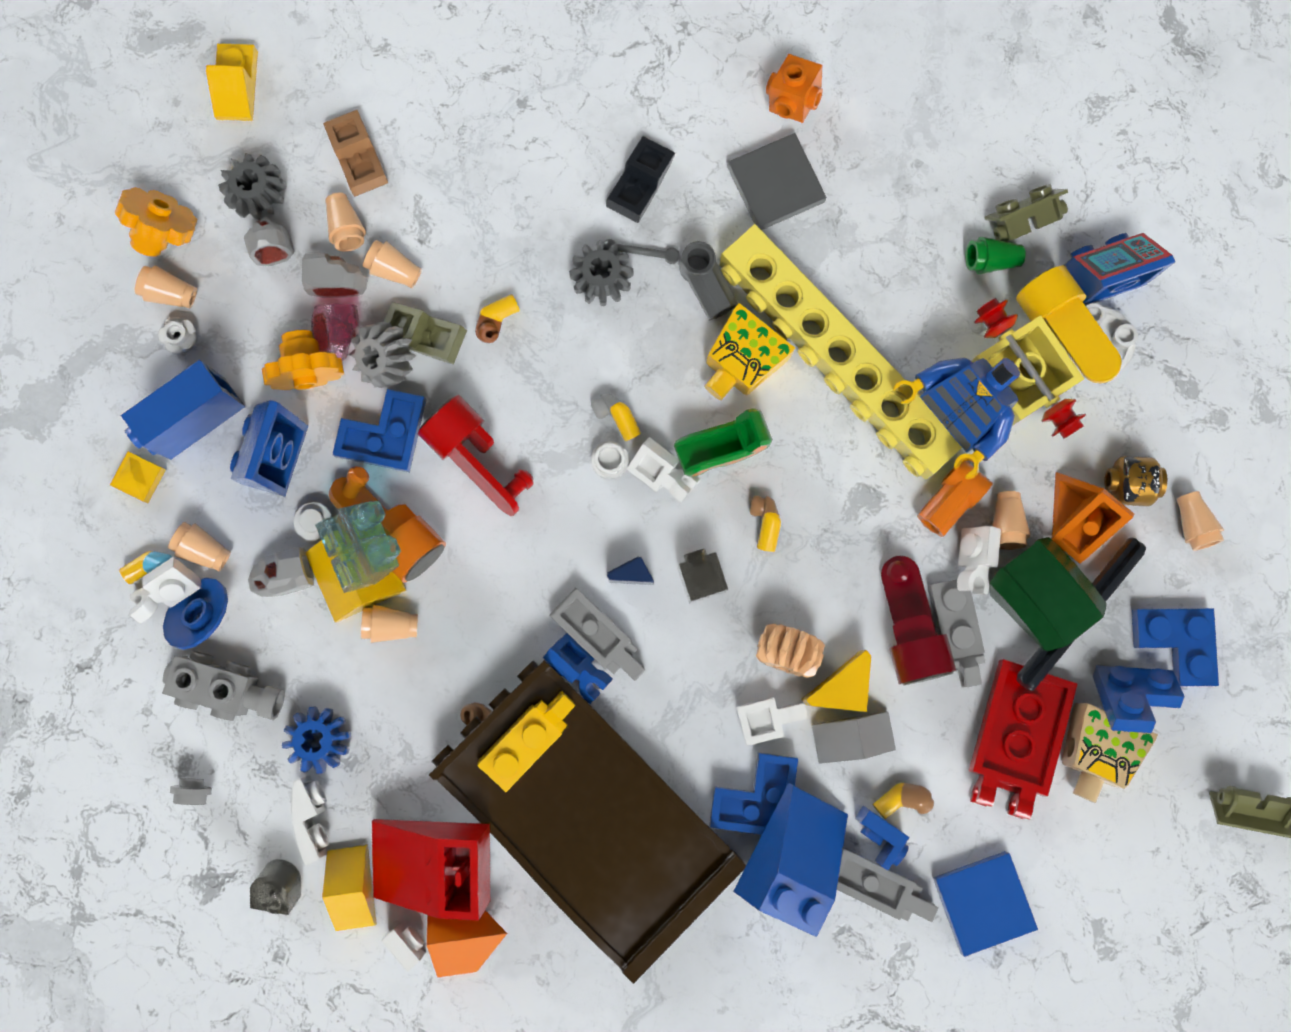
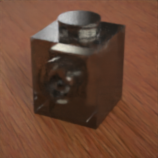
(701, 575)

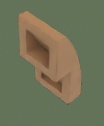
(355, 153)

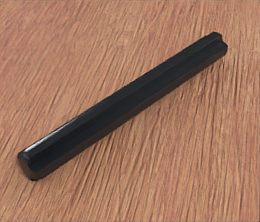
(1105, 583)

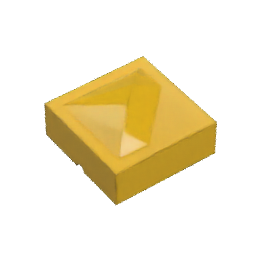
(137, 477)

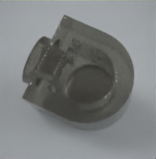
(276, 888)

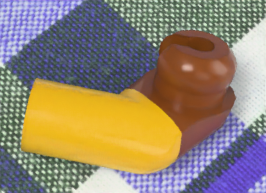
(491, 318)

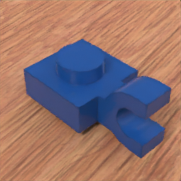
(576, 663)

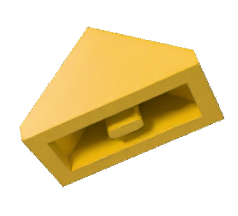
(845, 687)
(349, 888)

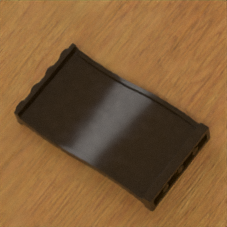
(593, 826)

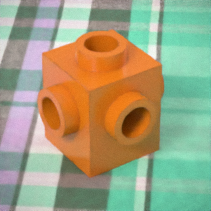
(795, 88)

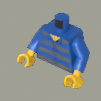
(970, 403)

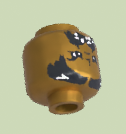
(1136, 480)

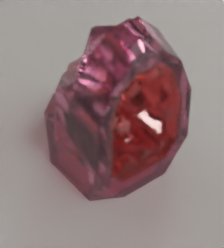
(335, 327)

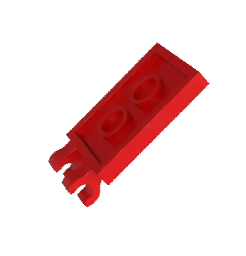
(1020, 739)

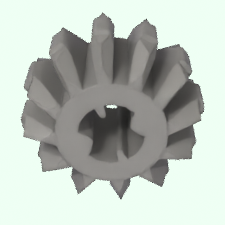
(382, 354)

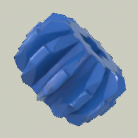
(303, 736)

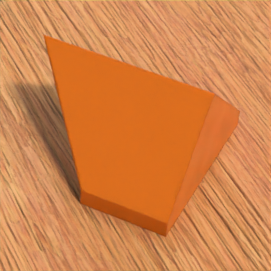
(1084, 516)
(462, 944)

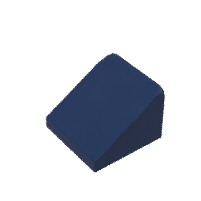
(631, 573)

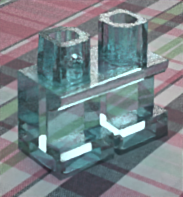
(369, 549)

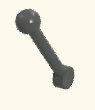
(670, 255)

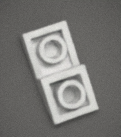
(307, 803)

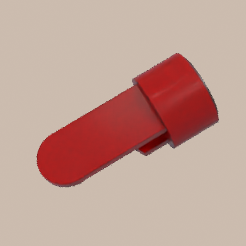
(446, 433)

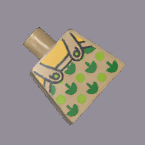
(1102, 753)

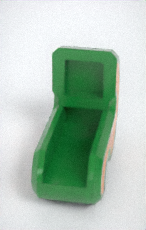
(723, 443)

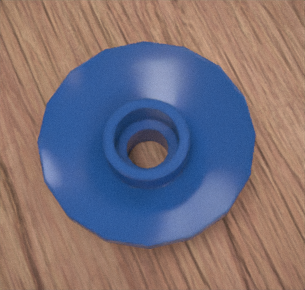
(196, 616)

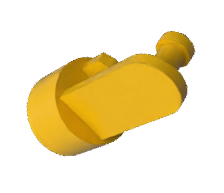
(1061, 305)

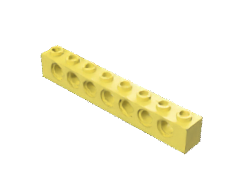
(758, 251)

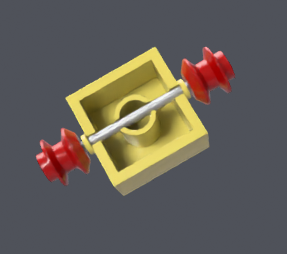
(1042, 364)

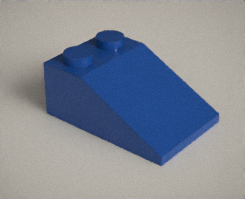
(269, 448)
(796, 862)

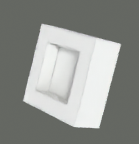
(405, 945)

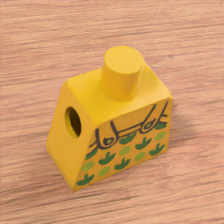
(745, 354)

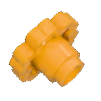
(154, 220)
(301, 364)

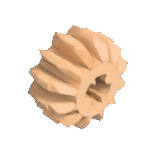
(790, 650)

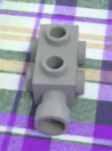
(209, 680)

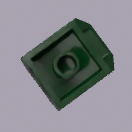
(1048, 595)

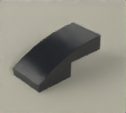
(640, 179)

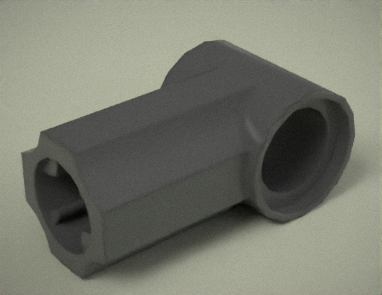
(708, 283)

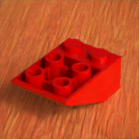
(432, 867)

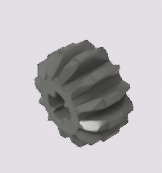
(252, 186)
(606, 261)

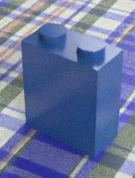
(181, 411)

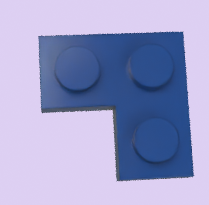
(390, 442)
(1190, 636)
(1130, 693)
(752, 810)

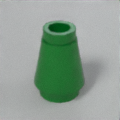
(993, 255)

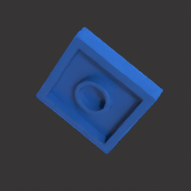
(985, 903)

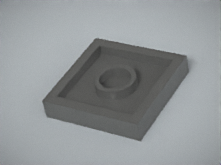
(776, 181)

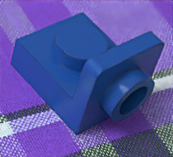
(878, 830)

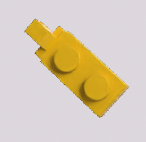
(526, 741)

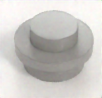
(190, 792)

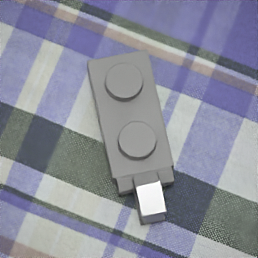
(957, 618)
(597, 634)
(882, 888)

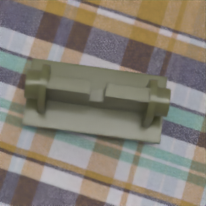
(1041, 205)
(1246, 811)

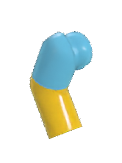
(143, 565)

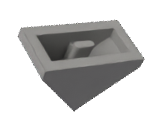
(853, 738)

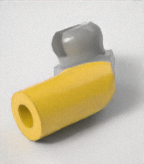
(619, 412)

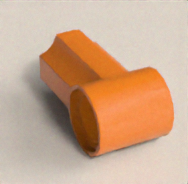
(953, 499)

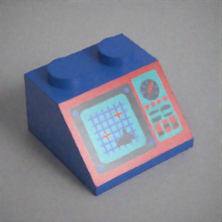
(1118, 266)

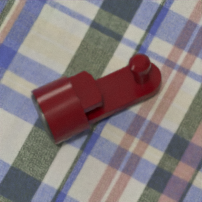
(919, 650)

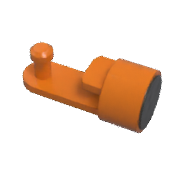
(416, 538)

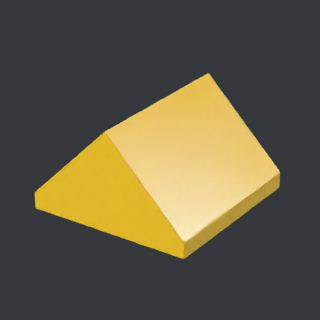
(347, 604)

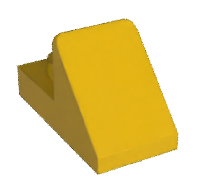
(233, 81)

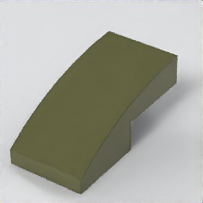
(428, 334)

